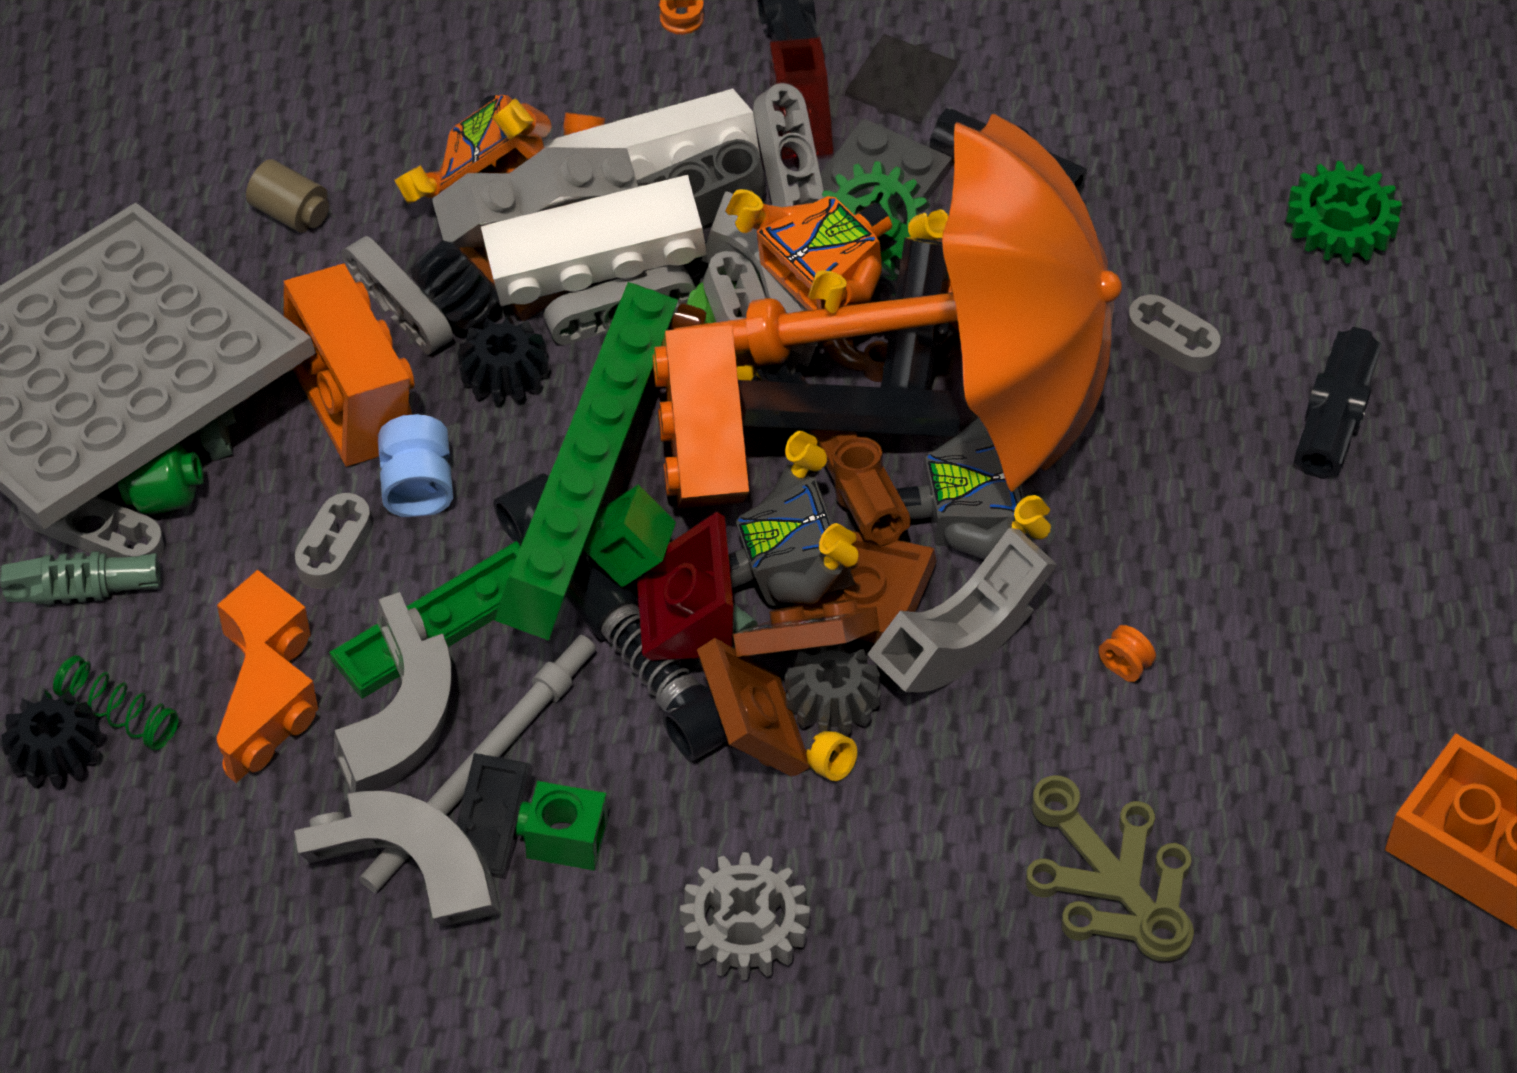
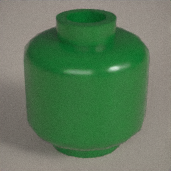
(163, 482)

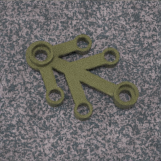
(1113, 877)

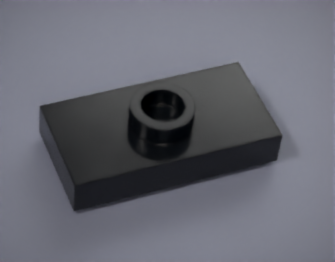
(492, 808)

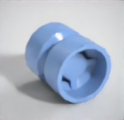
(415, 466)

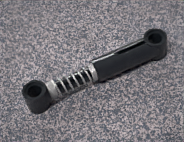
(614, 616)

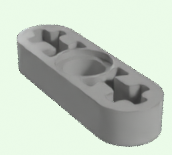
(800, 140)
(396, 291)
(590, 312)
(131, 525)

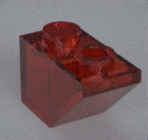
(803, 66)

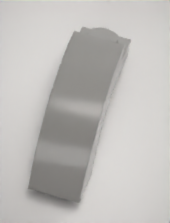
(945, 642)
(402, 735)
(451, 864)

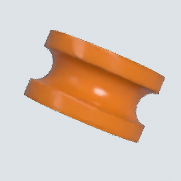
(681, 23)
(1127, 653)

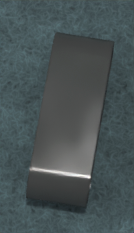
(714, 173)

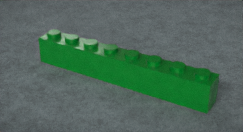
(585, 463)

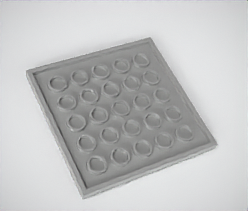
(121, 357)

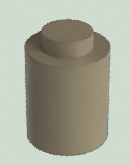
(287, 196)

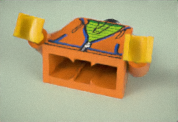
(488, 141)
(816, 247)

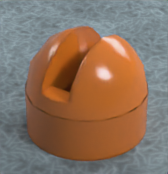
(579, 122)

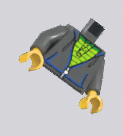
(970, 498)
(791, 535)

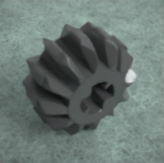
(832, 689)

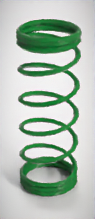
(148, 733)

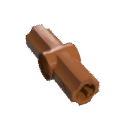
(864, 484)

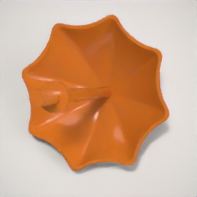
(1025, 297)

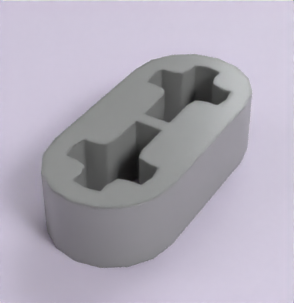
(722, 296)
(1173, 333)
(324, 535)

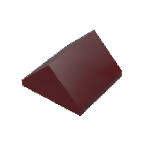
(688, 594)

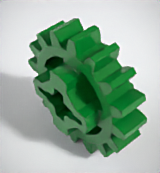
(886, 194)
(1343, 212)

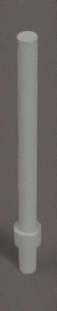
(548, 685)

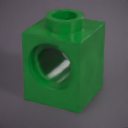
(630, 535)
(572, 846)

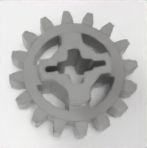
(744, 938)

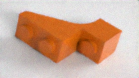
(270, 692)

